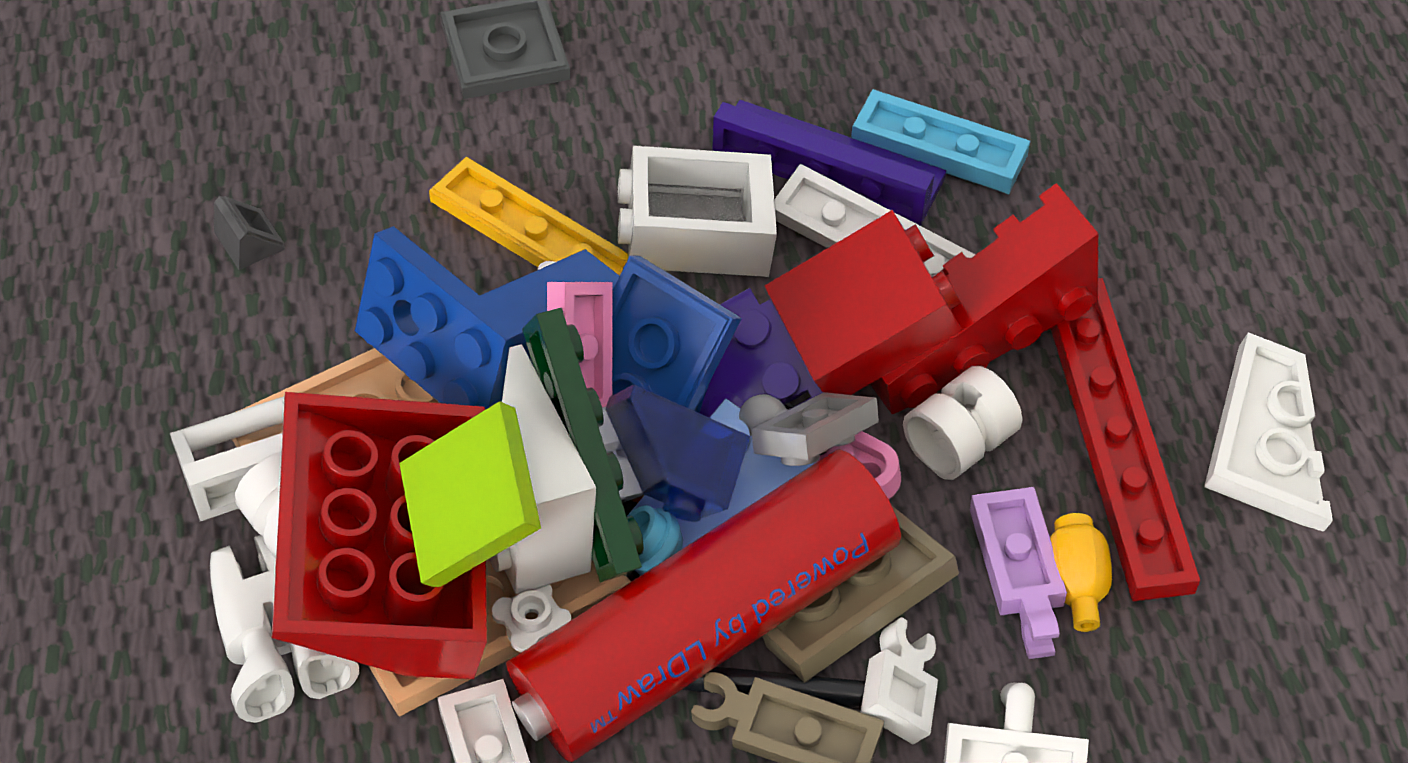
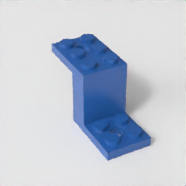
(444, 330)

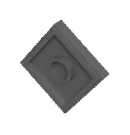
(504, 47)

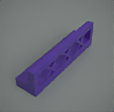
(871, 171)

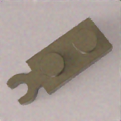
(789, 724)

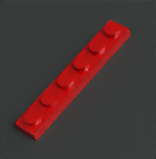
(1124, 455)

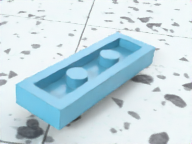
(942, 140)

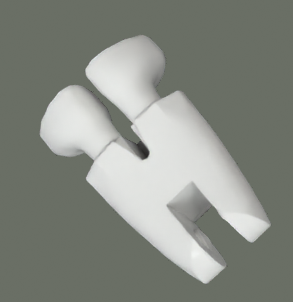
(245, 624)

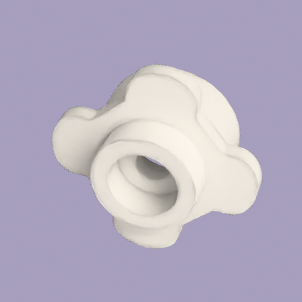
(524, 631)

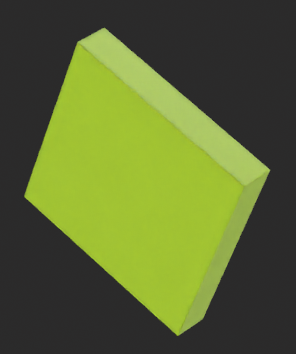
(469, 495)

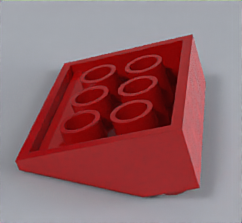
(348, 544)

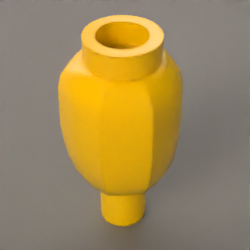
(1084, 567)

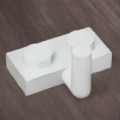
(1016, 740)

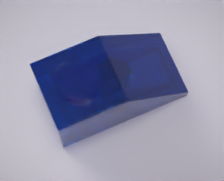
(677, 452)

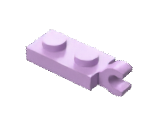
(1020, 563)

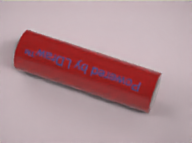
(702, 605)

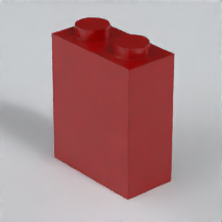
(865, 305)

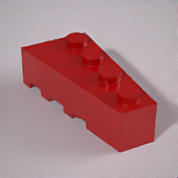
(1008, 297)

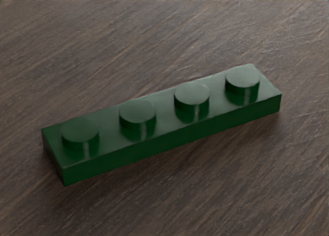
(556, 359)

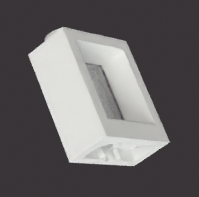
(699, 210)

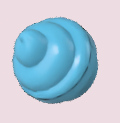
(659, 533)

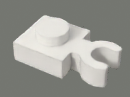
(898, 686)

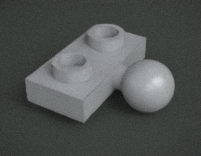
(807, 429)

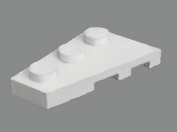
(1266, 436)

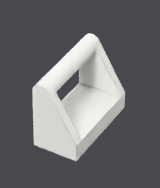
(217, 477)

